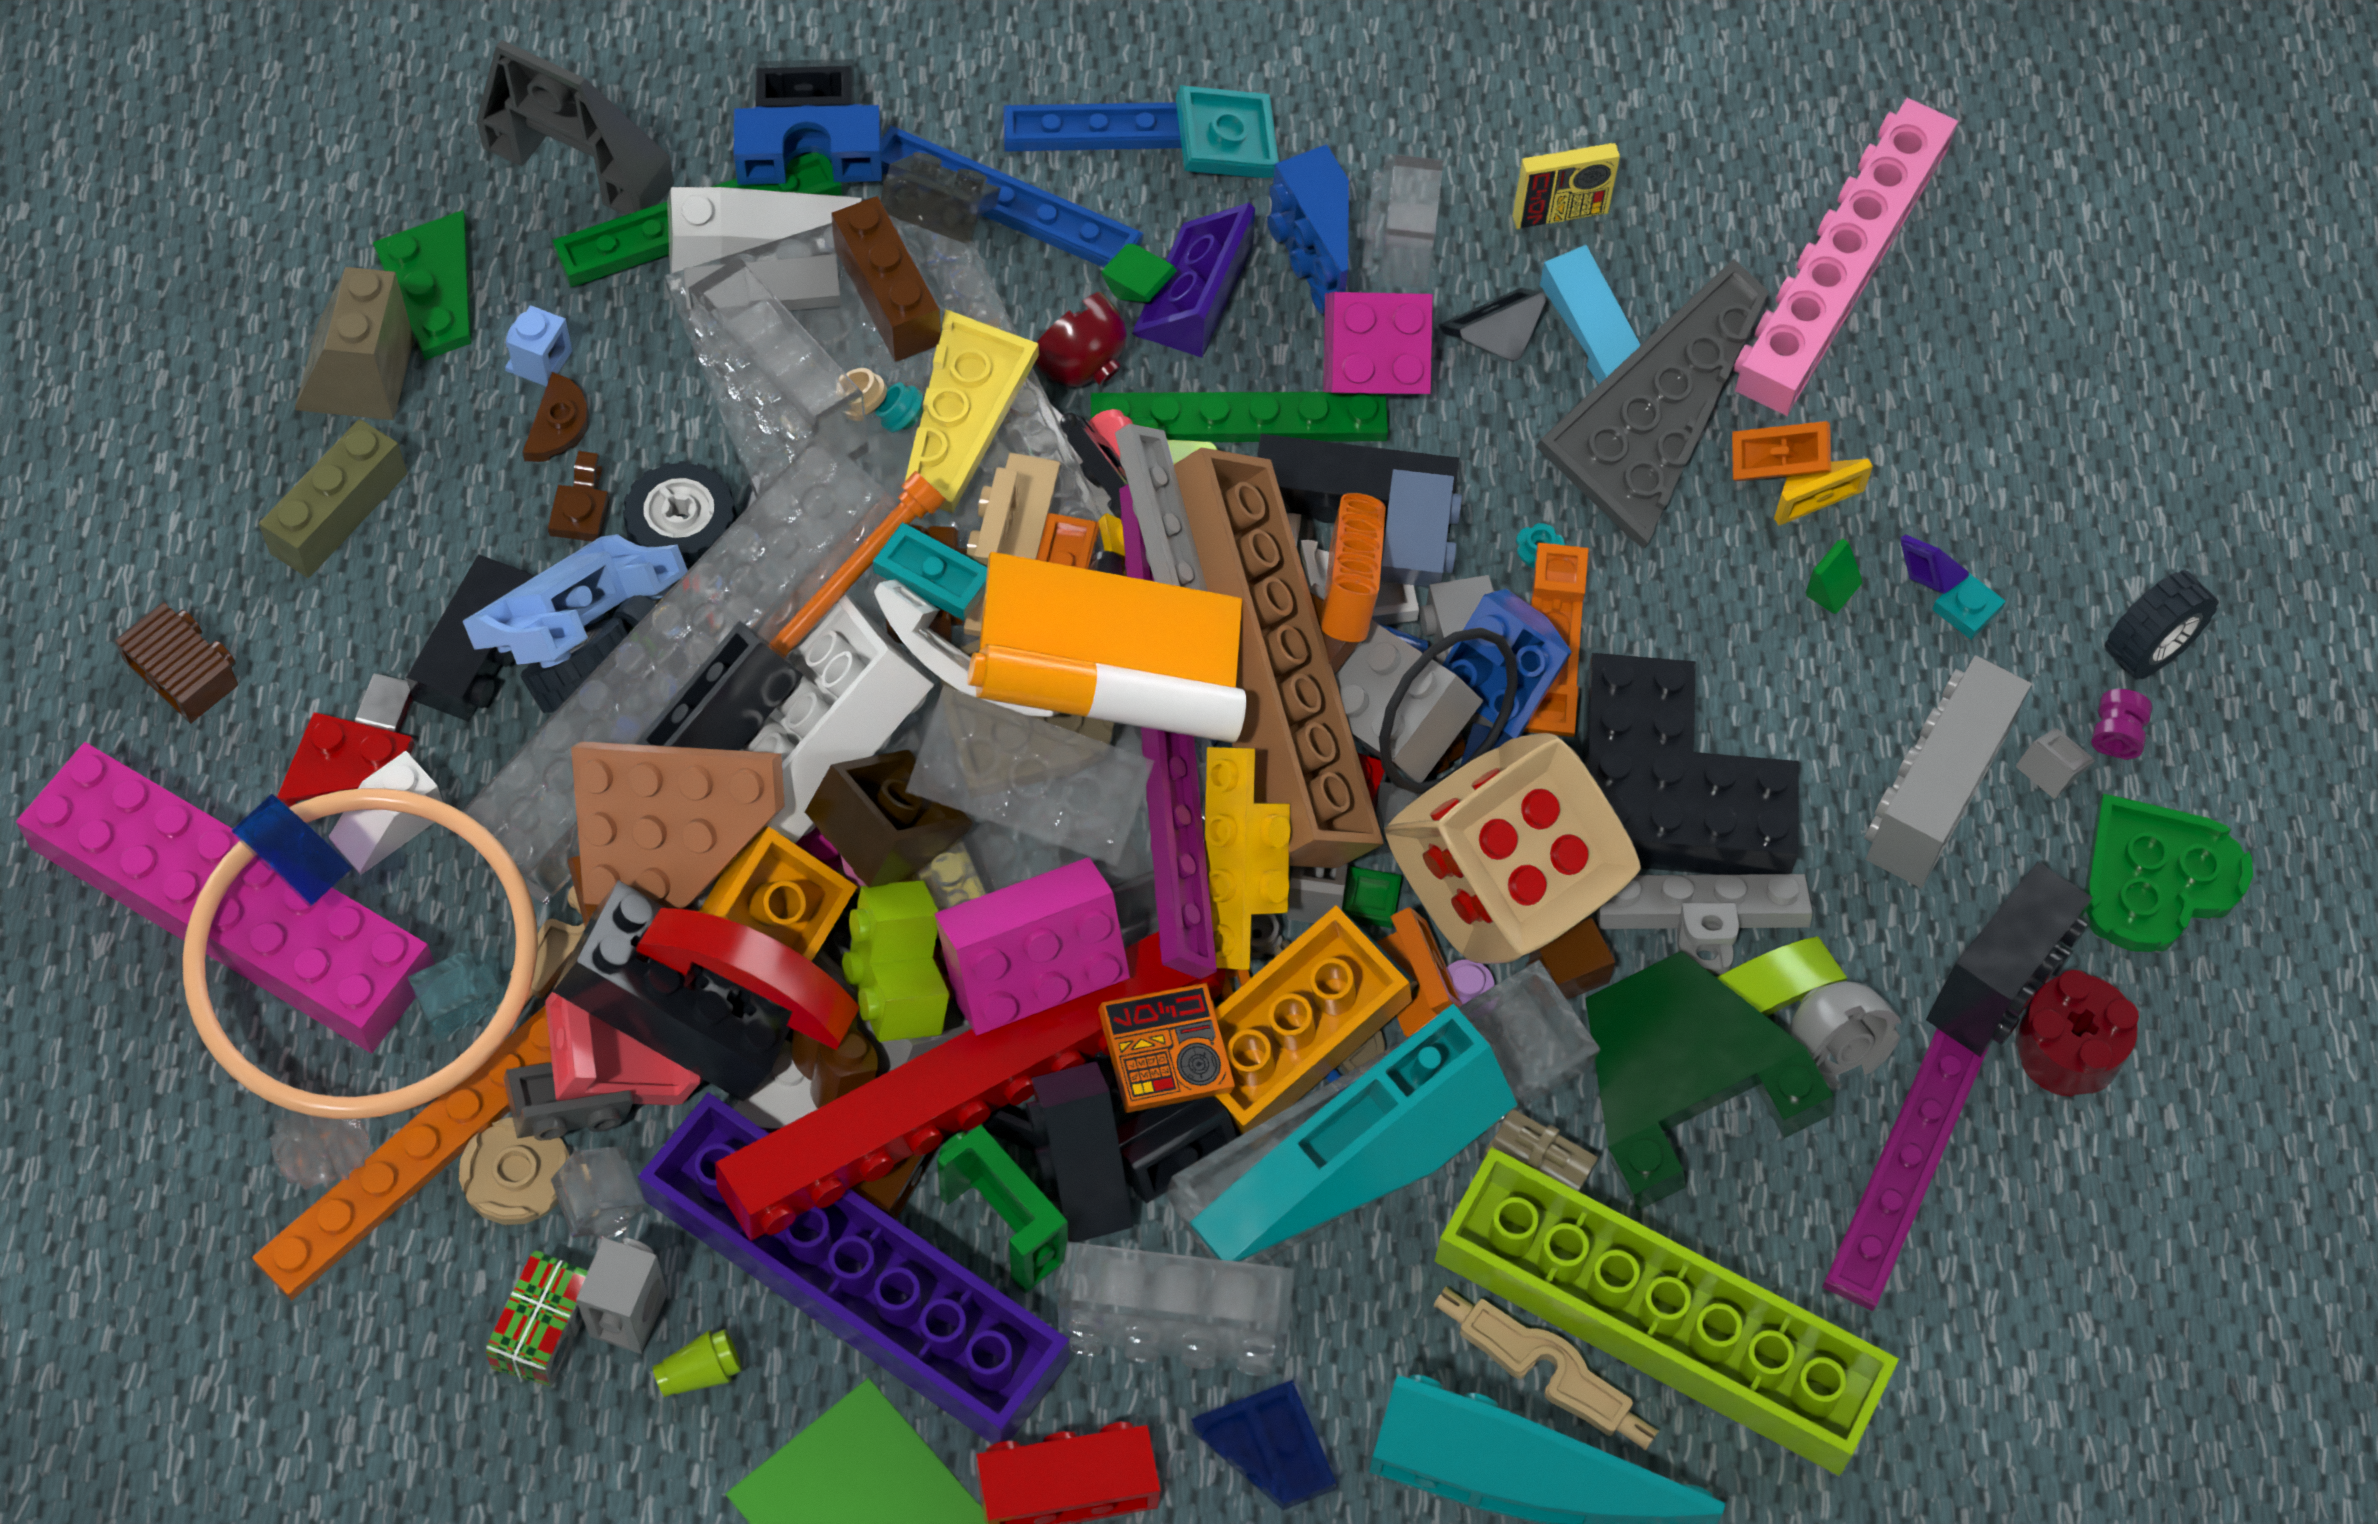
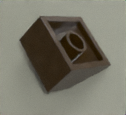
(878, 824)

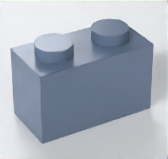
(1418, 528)

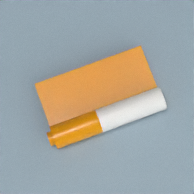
(1109, 648)

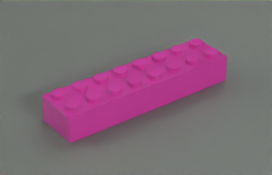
(158, 854)

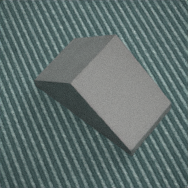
(1315, 892)

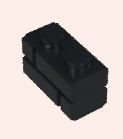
(1169, 1141)

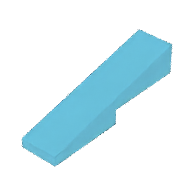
(1589, 310)

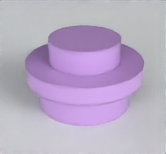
(1470, 979)

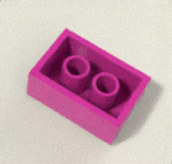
(1032, 945)

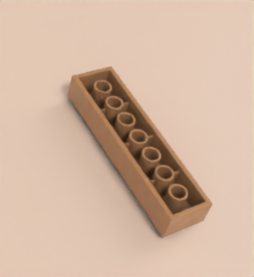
(1283, 663)

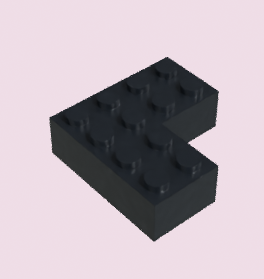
(1679, 803)

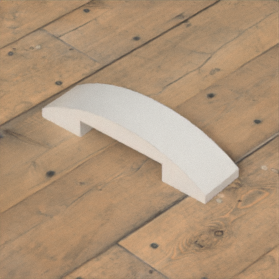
(910, 619)

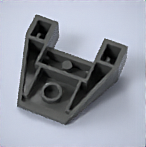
(537, 99)

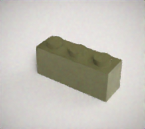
(333, 498)

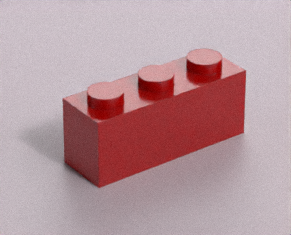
(1069, 1477)

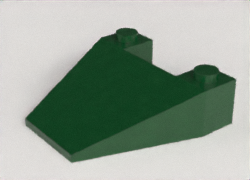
(1678, 1047)

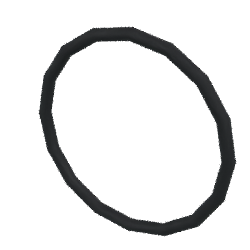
(1413, 672)

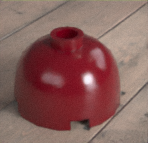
(1083, 344)

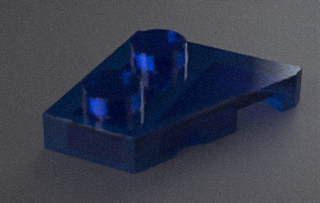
(1270, 1445)

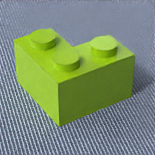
(895, 963)

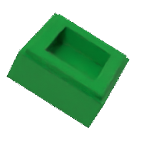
(1371, 896)

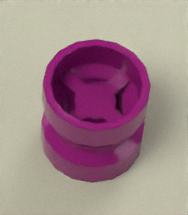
(2122, 723)

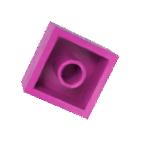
(1377, 343)

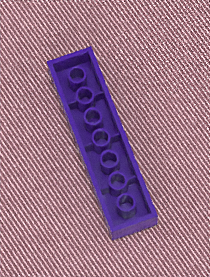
(868, 1284)

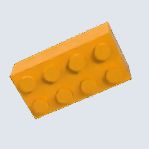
(1304, 1017)

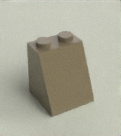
(359, 348)

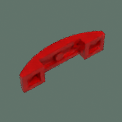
(756, 963)

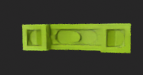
(1784, 975)

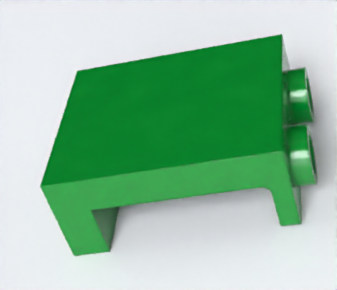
(1039, 1228)

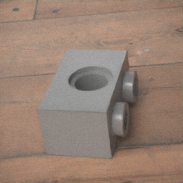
(622, 1294)

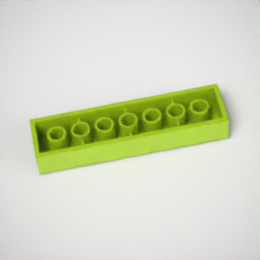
(1666, 1311)

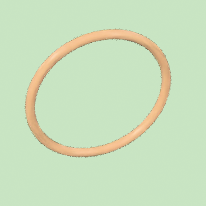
(414, 1094)

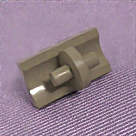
(1543, 1150)

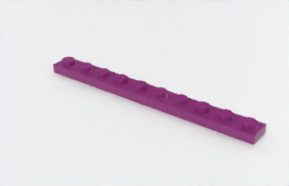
(1173, 817)

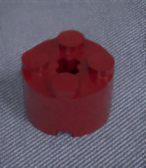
(2076, 1034)

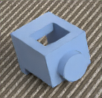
(532, 339)

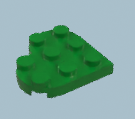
(2158, 871)

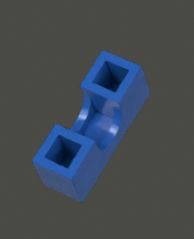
(773, 136)

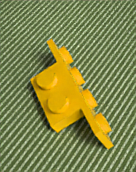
(1243, 853)

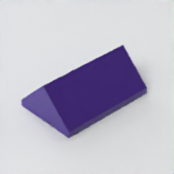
(1208, 265)

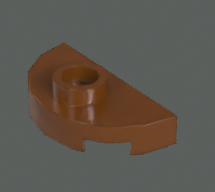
(558, 422)

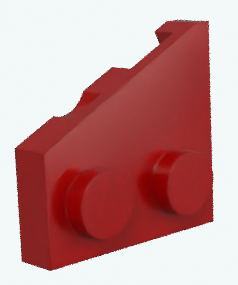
(338, 757)

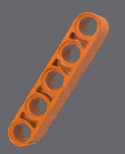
(1353, 568)

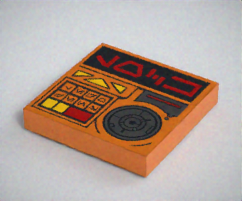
(1166, 1047)

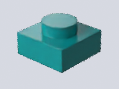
(1969, 606)

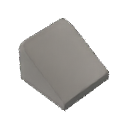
(2054, 762)

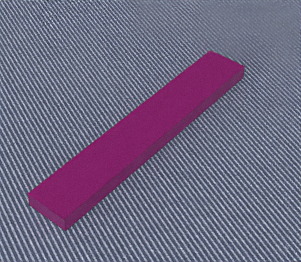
(1903, 1172)

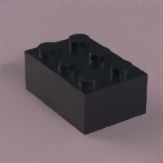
(2011, 960)

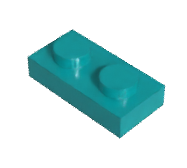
(932, 571)

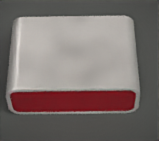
(385, 703)

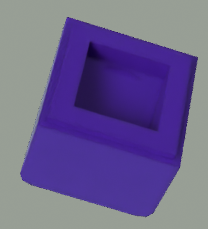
(1931, 565)

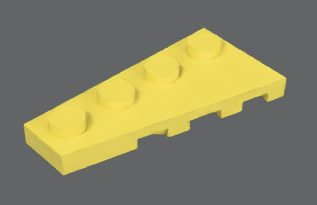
(966, 401)

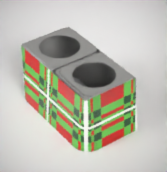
(537, 1320)

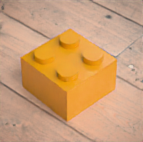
(781, 893)

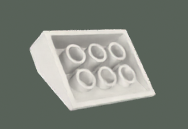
(841, 709)

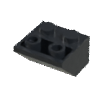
(804, 83)

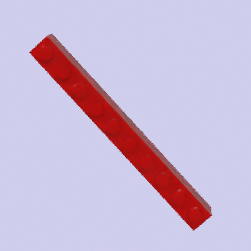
(926, 1101)

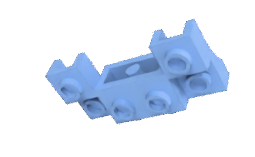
(550, 611)

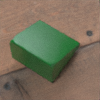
(1136, 274)
(1834, 578)

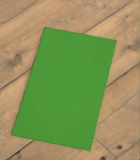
(855, 1469)

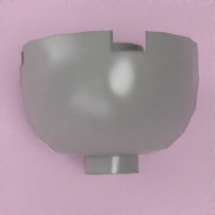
(1849, 1024)

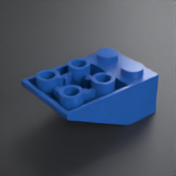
(1312, 219)

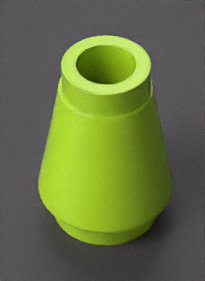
(699, 1364)

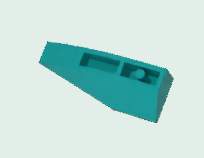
(1367, 1141)
(1518, 1467)

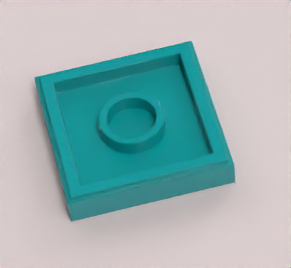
(1226, 132)

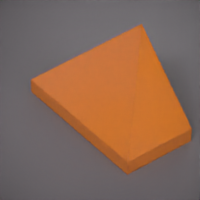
(1781, 451)

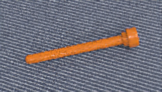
(915, 500)

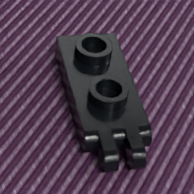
(1100, 461)

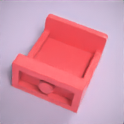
(600, 1060)

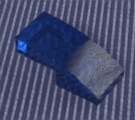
(291, 849)

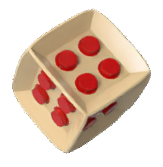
(1513, 849)

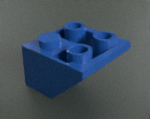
(1482, 667)

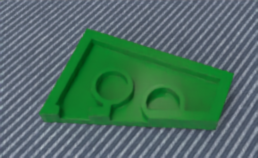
(432, 281)

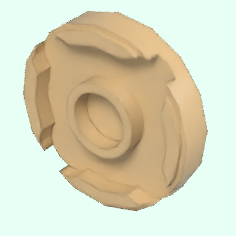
(519, 1188)

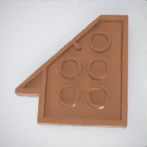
(668, 815)

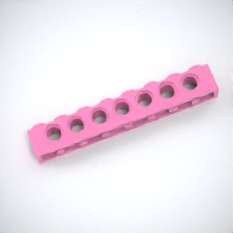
(1845, 256)

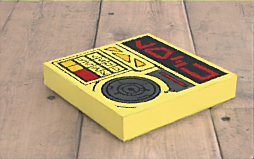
(1565, 185)

